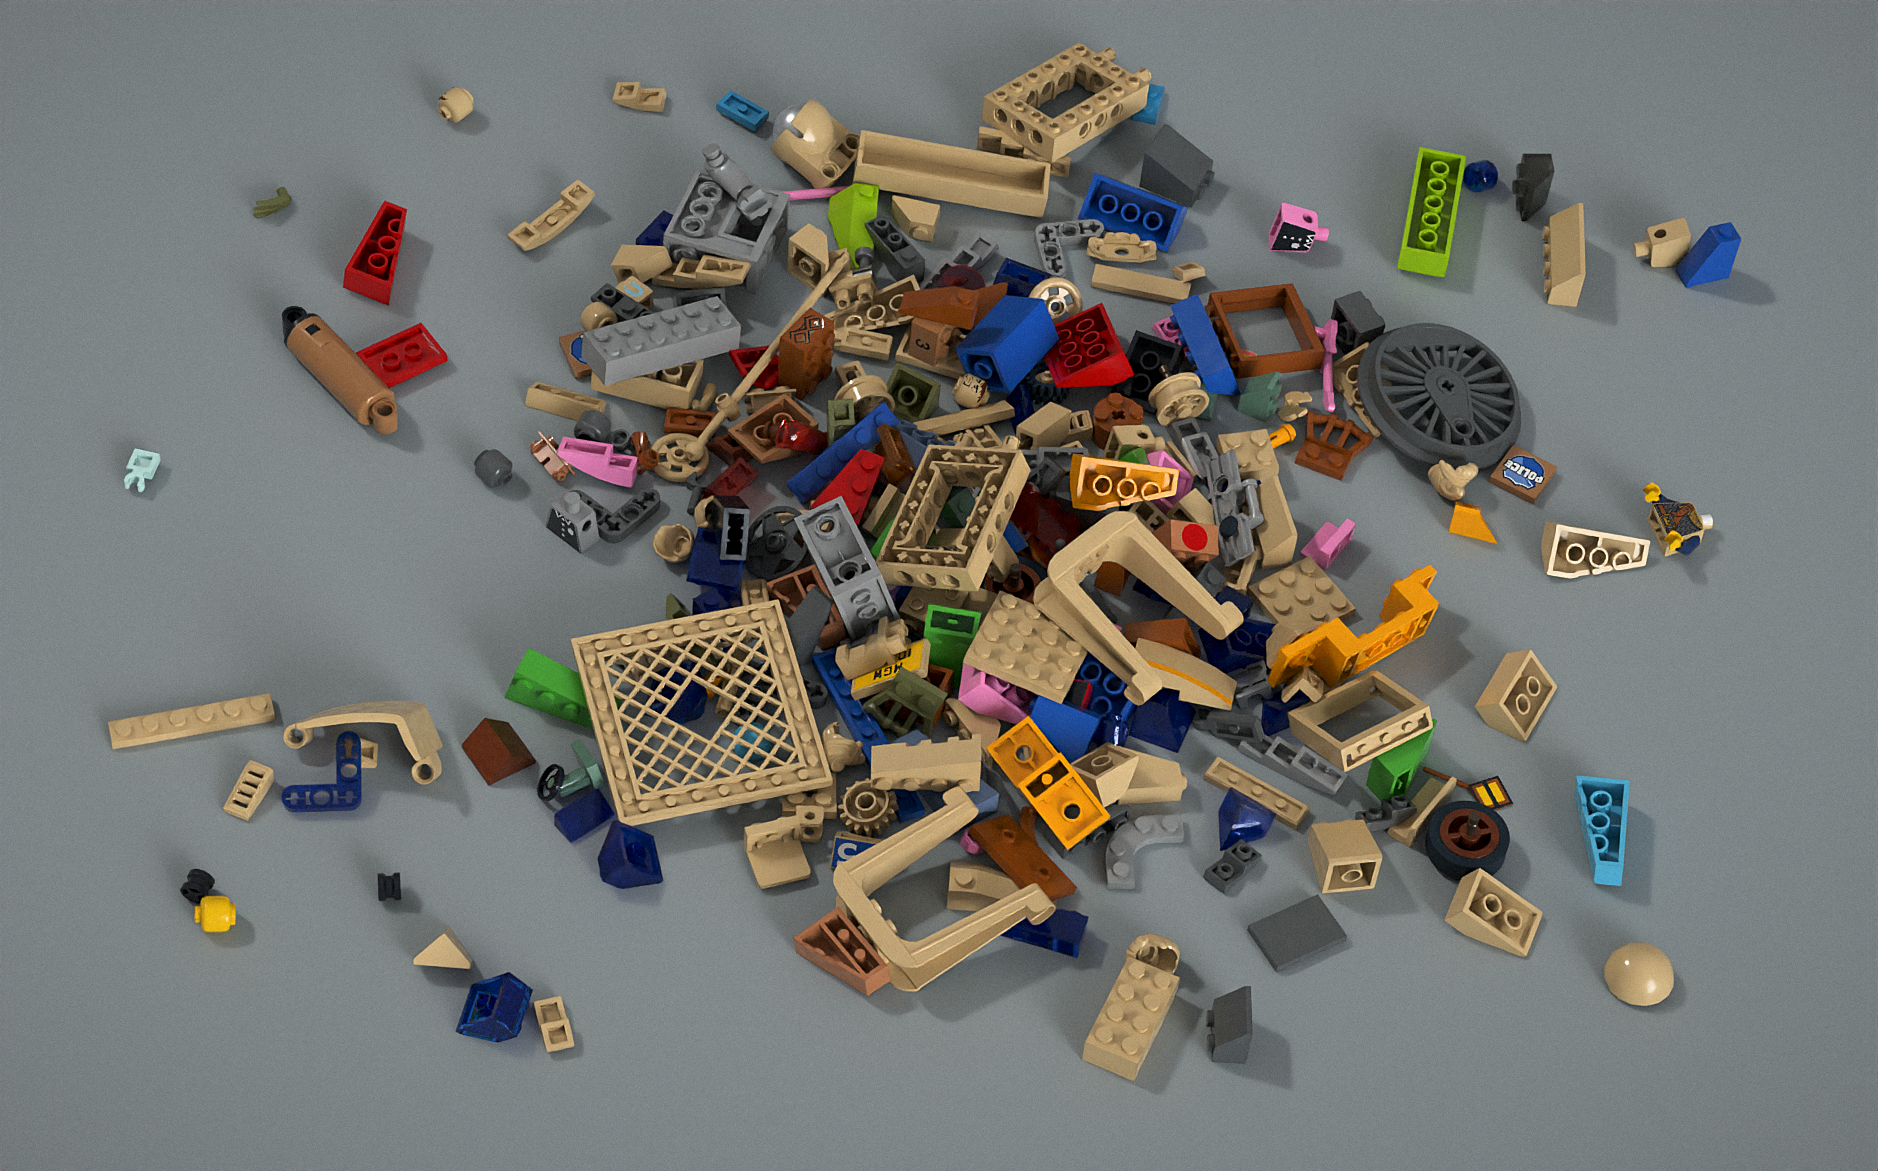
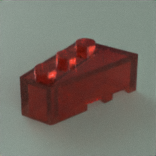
(1044, 518)

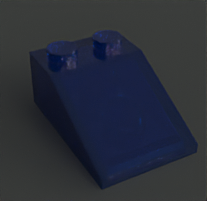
(1239, 648)

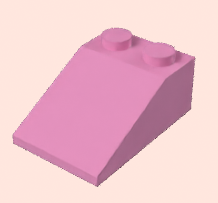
(994, 696)

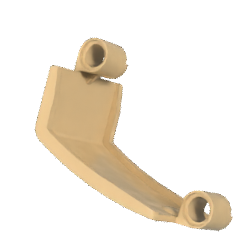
(409, 716)

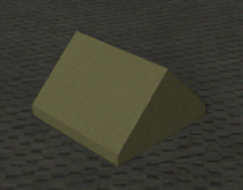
(913, 393)

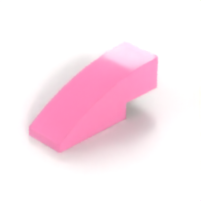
(599, 460)

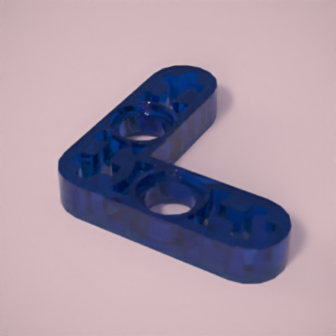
(343, 784)

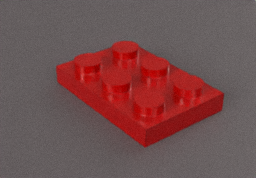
(403, 355)

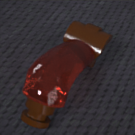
(796, 436)

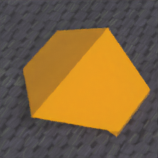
(1470, 523)

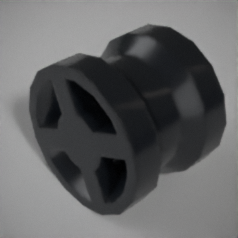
(197, 885)
(389, 886)

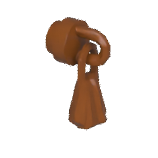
(646, 457)

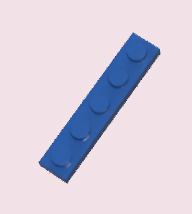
(840, 453)

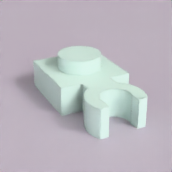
(141, 466)

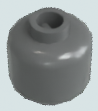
(592, 426)
(493, 468)

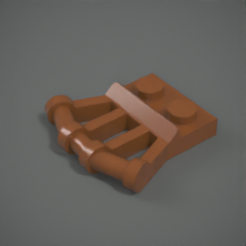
(1325, 456)

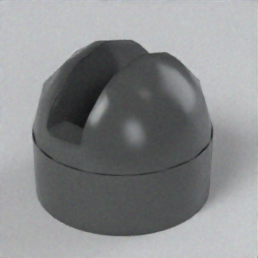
(620, 433)

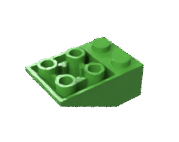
(950, 636)
(1397, 768)

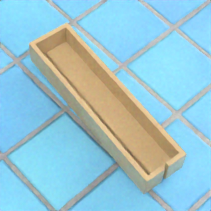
(952, 174)

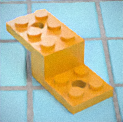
(1048, 783)

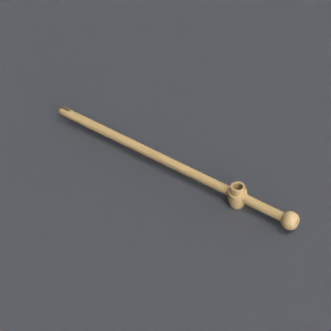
(728, 405)

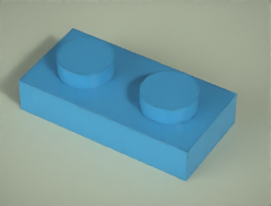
(742, 110)
(1151, 110)

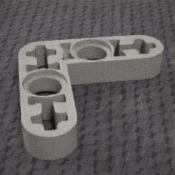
(1058, 239)

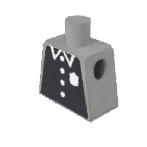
(573, 522)

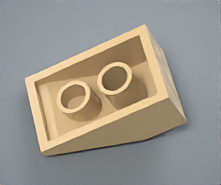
(1493, 913)

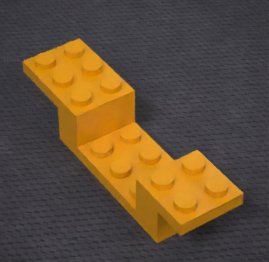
(1340, 655)

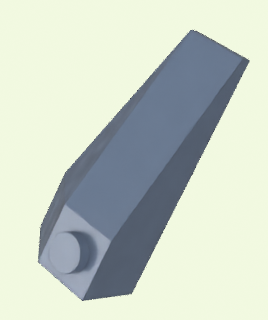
(918, 440)

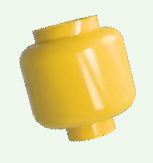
(215, 914)

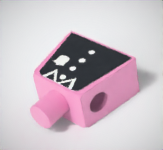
(1295, 229)

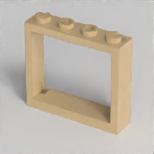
(1371, 741)

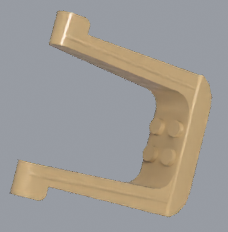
(1128, 542)
(920, 962)

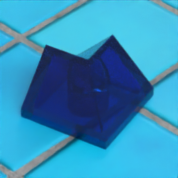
(1163, 720)

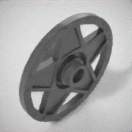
(775, 544)

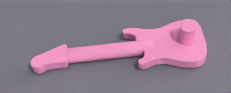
(1327, 337)

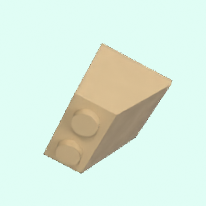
(1344, 856)

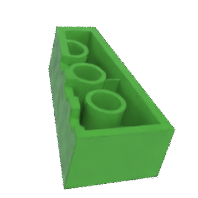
(550, 688)

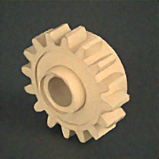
(871, 818)

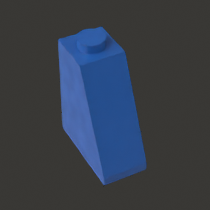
(1710, 256)
(1065, 725)

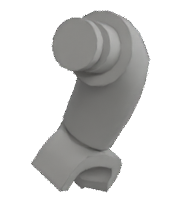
(728, 175)

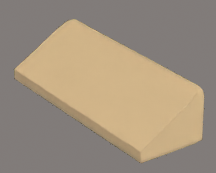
(561, 401)

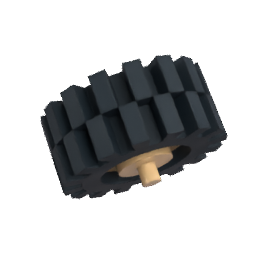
(1042, 386)

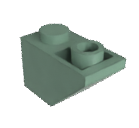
(1260, 396)

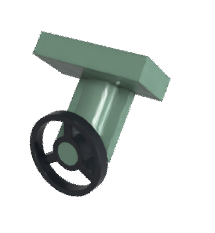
(573, 781)

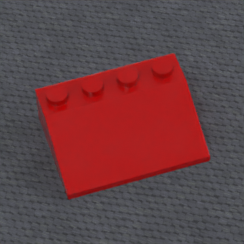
(1088, 352)

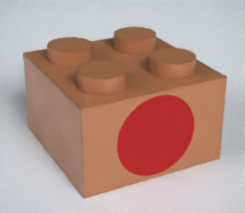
(1189, 542)

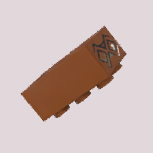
(806, 353)

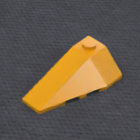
(1109, 483)

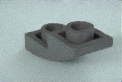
(1392, 812)
(1233, 866)

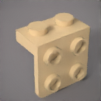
(916, 604)
(776, 852)

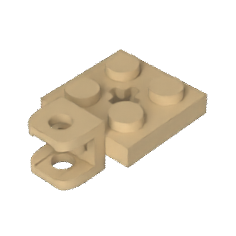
(811, 809)

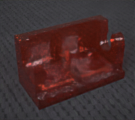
(732, 480)

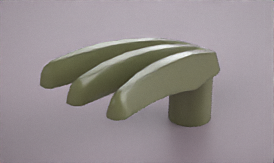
(273, 205)

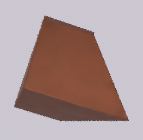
(728, 449)

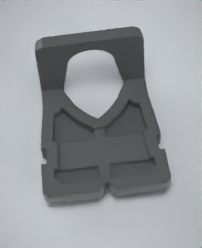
(1251, 681)

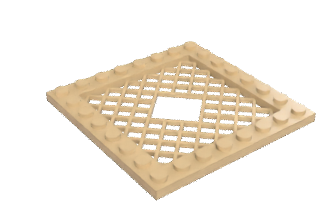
(636, 808)

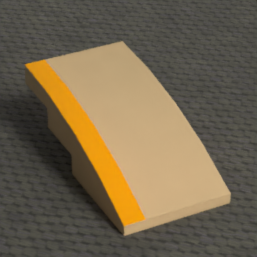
(1191, 676)

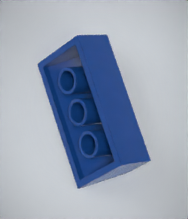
(1133, 211)
(1203, 346)

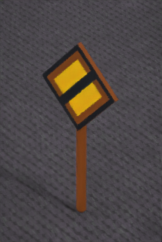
(1487, 792)

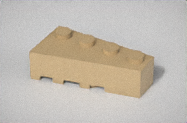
(927, 765)

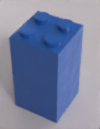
(1008, 342)

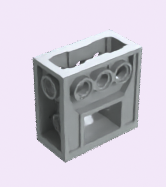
(711, 225)
(843, 550)

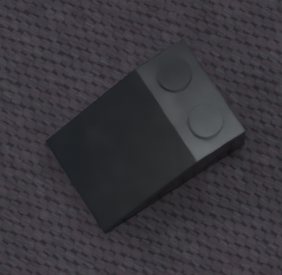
(1146, 356)

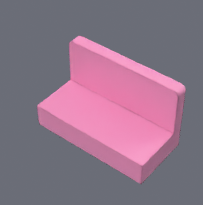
(1329, 543)

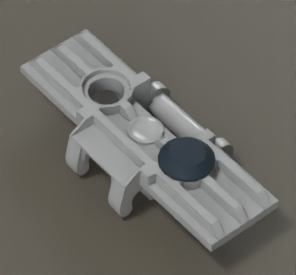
(1233, 528)

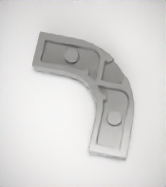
(1132, 837)

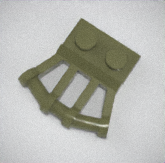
(912, 693)

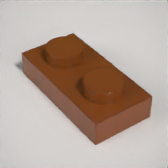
(687, 421)

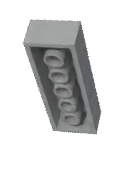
(660, 340)

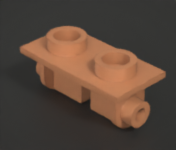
(545, 450)

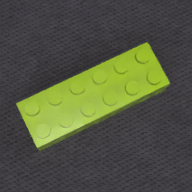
(1431, 212)

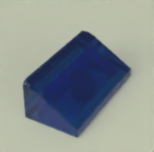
(583, 815)

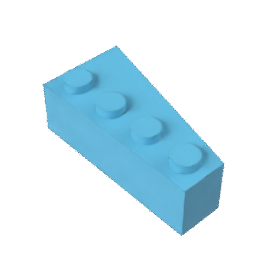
(1603, 820)

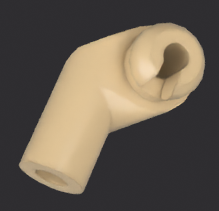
(707, 398)

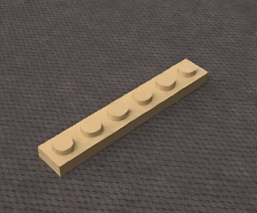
(191, 721)

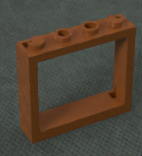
(1263, 298)

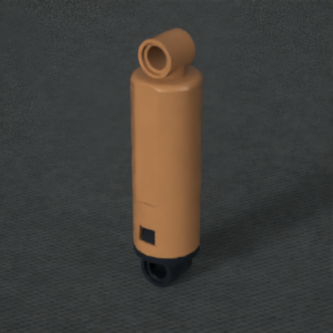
(339, 369)

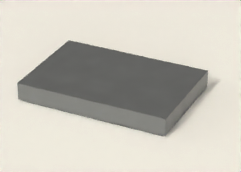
(1297, 933)

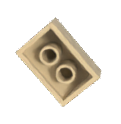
(1277, 535)
(1516, 695)

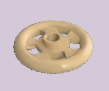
(1064, 287)
(663, 469)

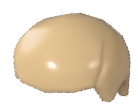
(674, 543)

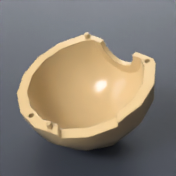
(1639, 974)

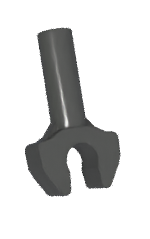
(697, 490)

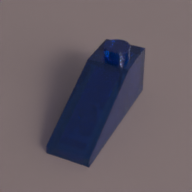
(1059, 933)

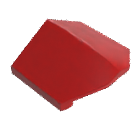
(745, 360)

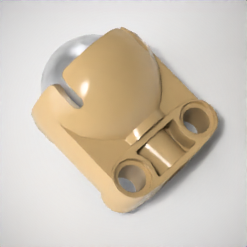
(814, 143)

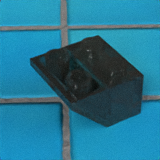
(1532, 183)

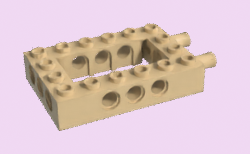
(1115, 99)
(1001, 477)

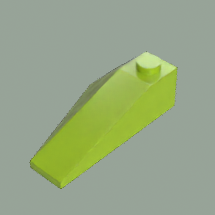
(849, 213)

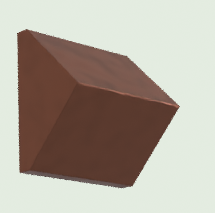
(496, 750)

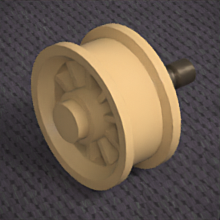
(866, 392)
(1177, 397)

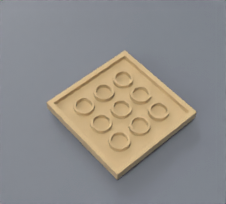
(1026, 649)

